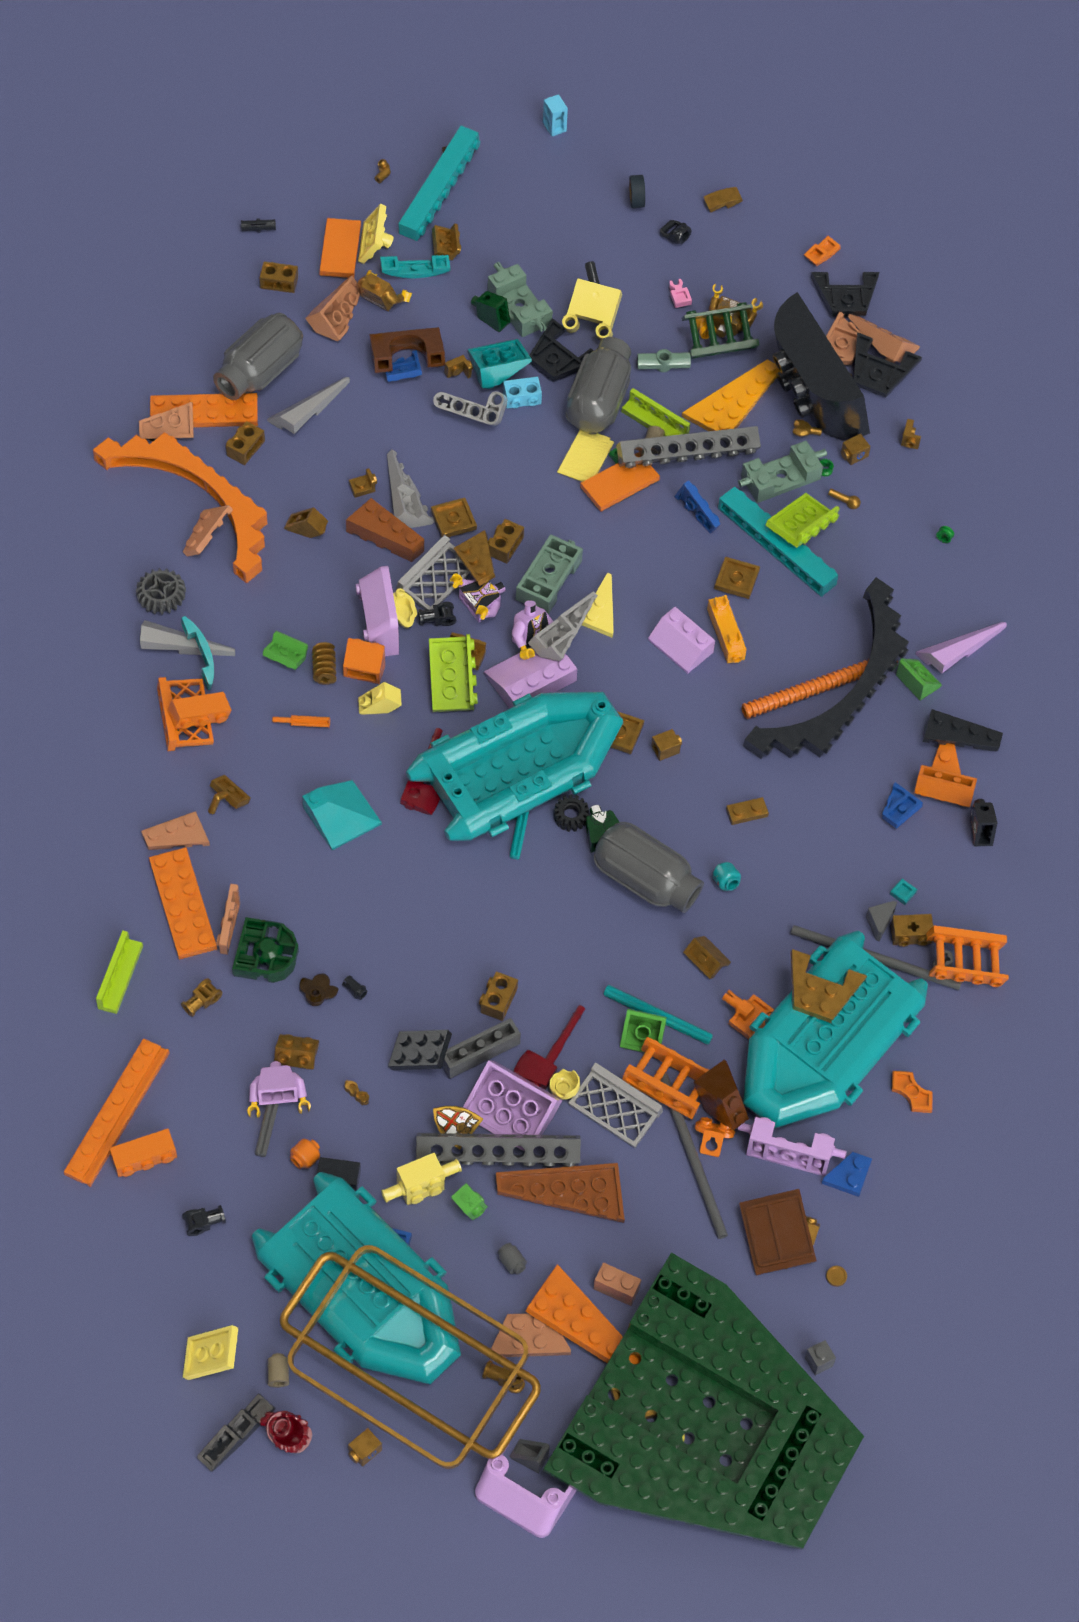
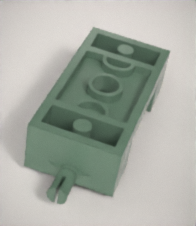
(512, 285)
(799, 467)
(543, 586)

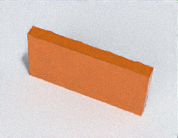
(340, 247)
(618, 483)

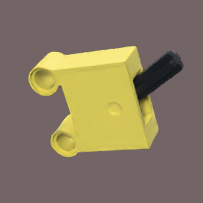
(593, 303)

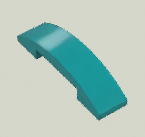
(417, 268)
(193, 631)

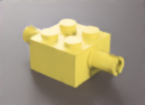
(420, 1179)

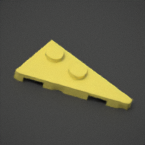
(601, 613)

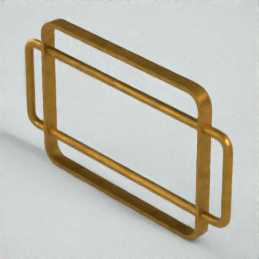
(470, 1443)

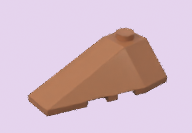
(335, 311)
(888, 345)

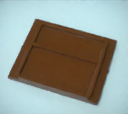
(777, 1232)

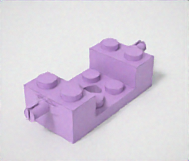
(790, 1154)

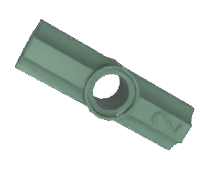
(663, 360)

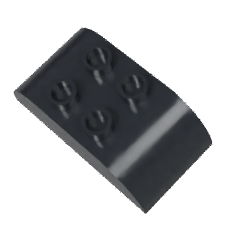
(816, 373)

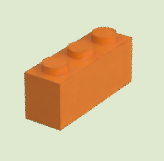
(199, 710)
(945, 786)
(143, 1153)

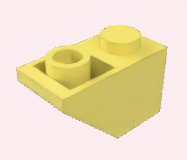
(380, 700)

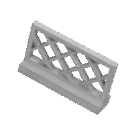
(422, 568)
(629, 1094)

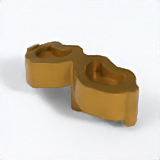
(360, 1096)

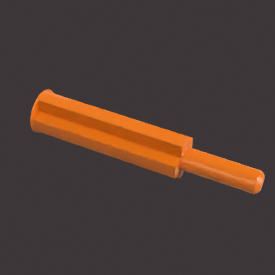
(311, 721)

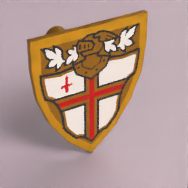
(456, 1120)

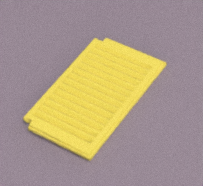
(585, 456)

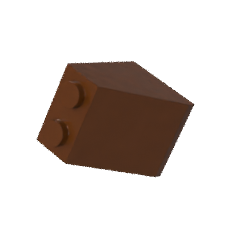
(721, 1096)

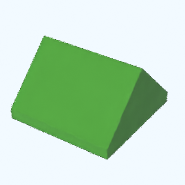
(917, 678)
(639, 1026)

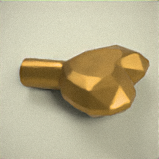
(803, 428)

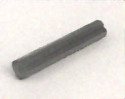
(266, 1130)

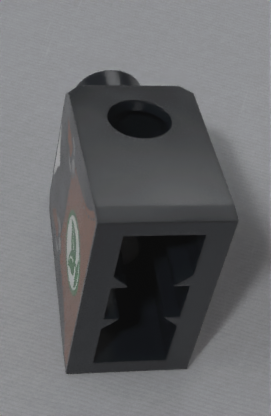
(983, 814)

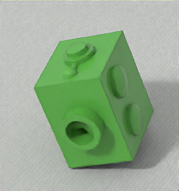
(470, 1201)

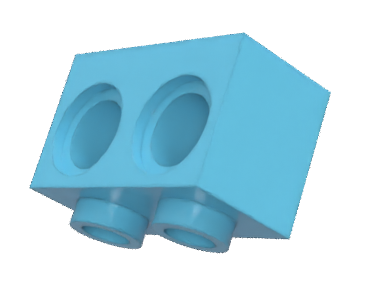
(555, 115)
(522, 392)

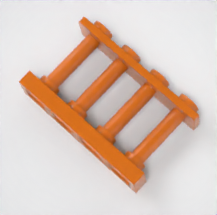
(976, 941)
(658, 1090)

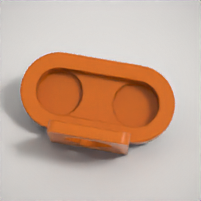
(714, 1130)

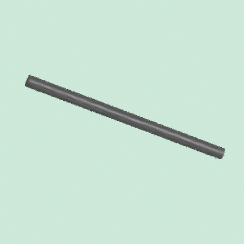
(885, 960)
(697, 1169)

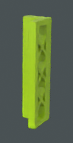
(646, 416)
(118, 973)

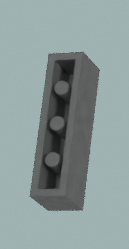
(481, 1048)

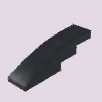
(235, 1433)

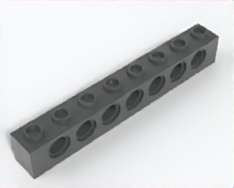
(748, 435)
(571, 1143)

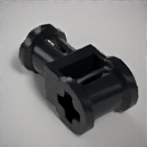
(438, 614)
(202, 1219)

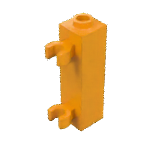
(726, 629)

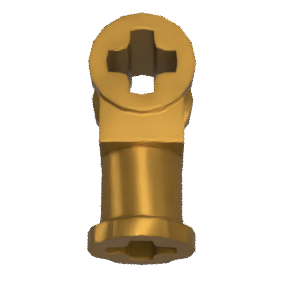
(203, 995)
(501, 1375)

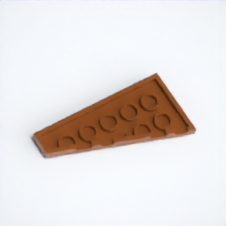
(580, 1189)

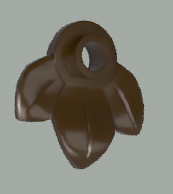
(318, 989)

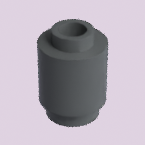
(512, 1258)

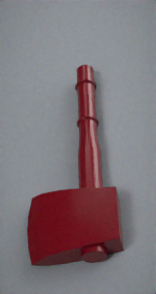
(419, 795)
(540, 1069)

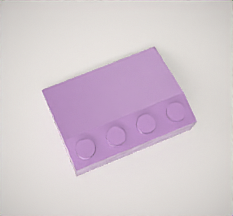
(530, 676)
(511, 1102)

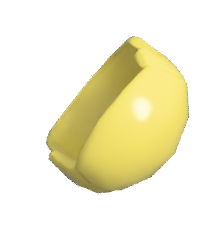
(565, 1084)

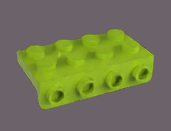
(802, 520)
(452, 674)

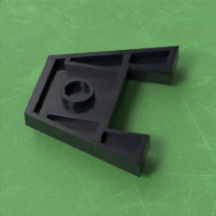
(846, 298)
(553, 357)
(877, 373)

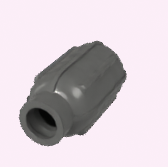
(258, 356)
(599, 386)
(647, 867)

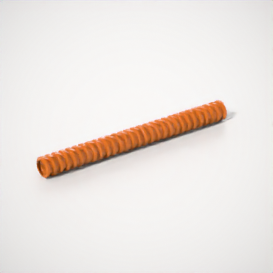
(804, 690)

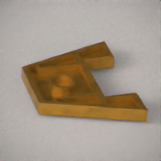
(817, 995)

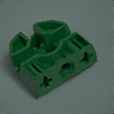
(257, 932)

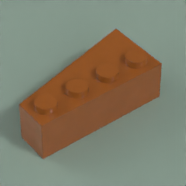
(381, 527)

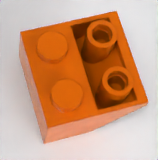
(364, 660)

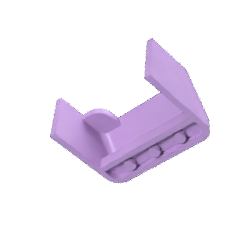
(379, 610)
(518, 1504)

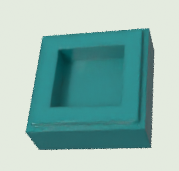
(903, 891)

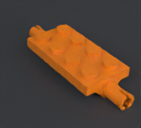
(746, 1012)

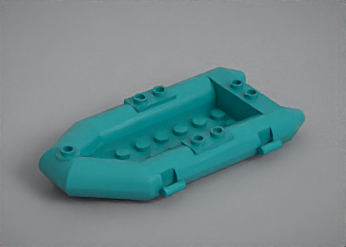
(518, 759)
(807, 1064)
(360, 1316)

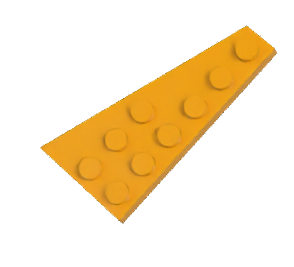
(734, 401)

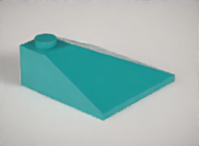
(498, 362)
(340, 812)

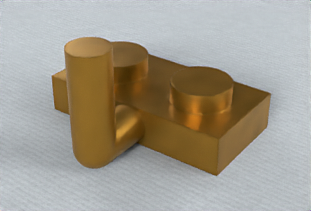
(229, 791)

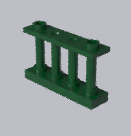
(714, 347)

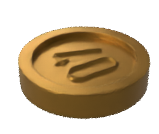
(836, 1276)

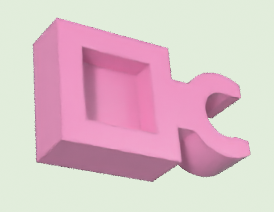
(679, 295)

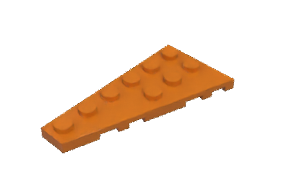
(573, 1315)

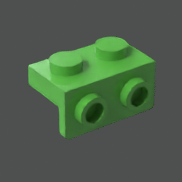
(286, 650)

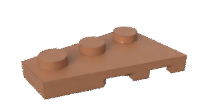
(175, 422)
(207, 523)
(177, 832)
(229, 920)

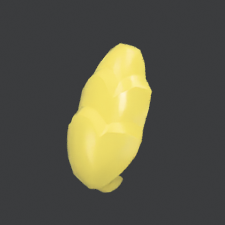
(405, 608)

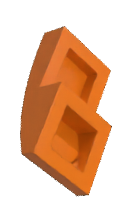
(821, 252)

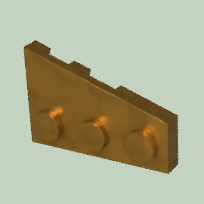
(477, 558)

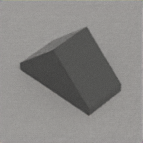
(879, 917)
(530, 1454)

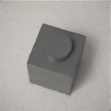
(820, 1357)

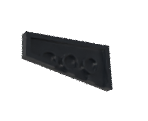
(953, 730)

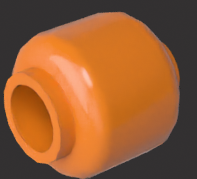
(305, 1153)

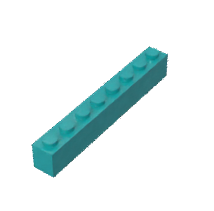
(439, 183)
(798, 560)

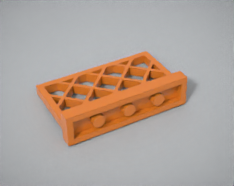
(165, 697)

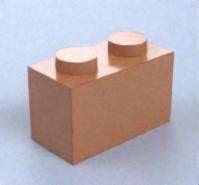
(617, 1284)

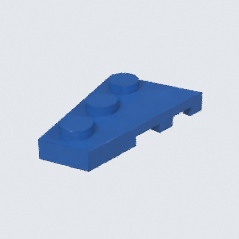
(689, 495)

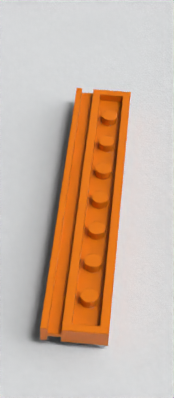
(116, 1112)

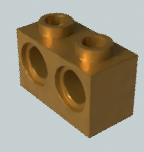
(279, 277)
(245, 443)
(506, 540)
(501, 996)

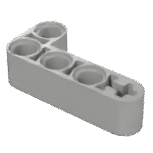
(468, 407)

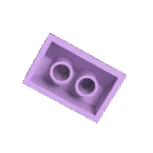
(682, 640)

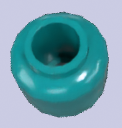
(726, 876)

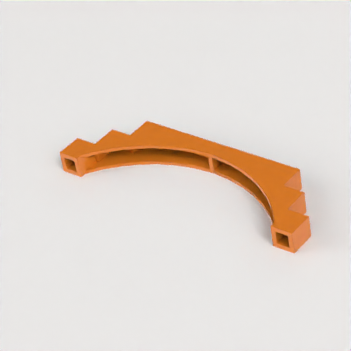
(172, 457)

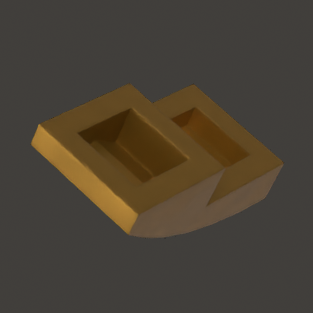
(723, 197)

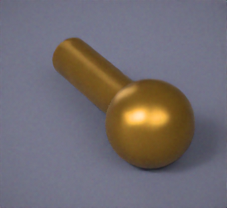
(852, 502)

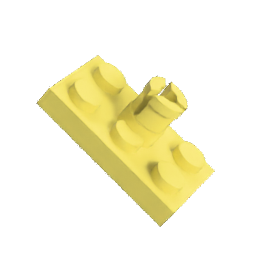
(373, 234)
(210, 1352)

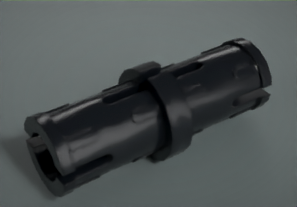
(261, 225)

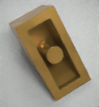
(307, 523)

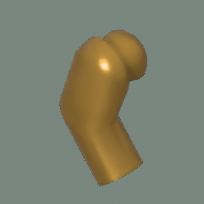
(384, 169)

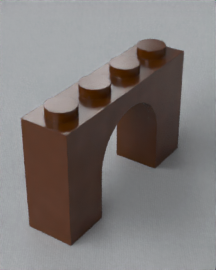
(424, 340)

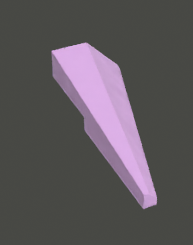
(950, 652)

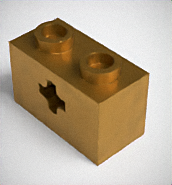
(911, 929)

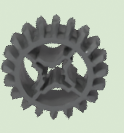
(168, 583)

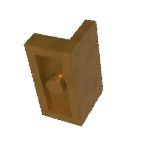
(706, 956)

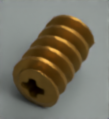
(324, 663)

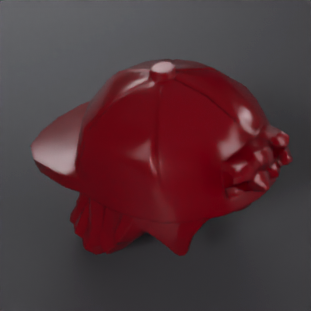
(287, 1431)

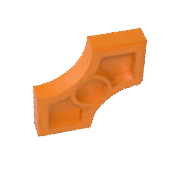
(918, 1098)

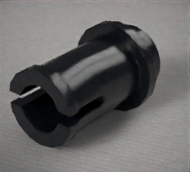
(353, 986)

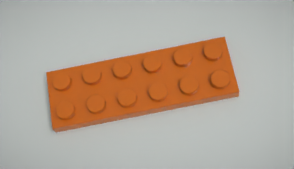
(211, 409)
(182, 903)

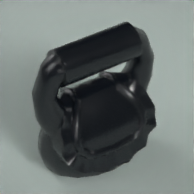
(678, 234)

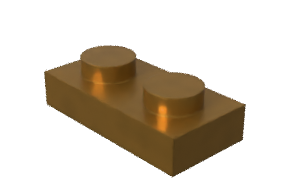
(747, 811)

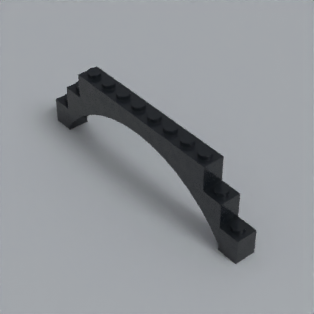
(822, 730)

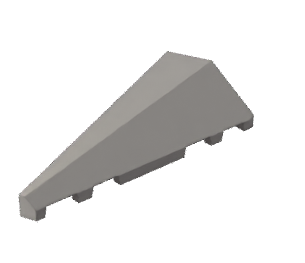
(298, 414)
(406, 496)
(557, 637)
(164, 638)

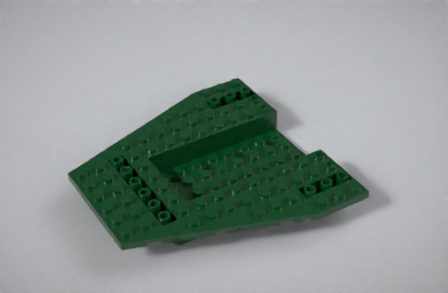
(720, 1351)

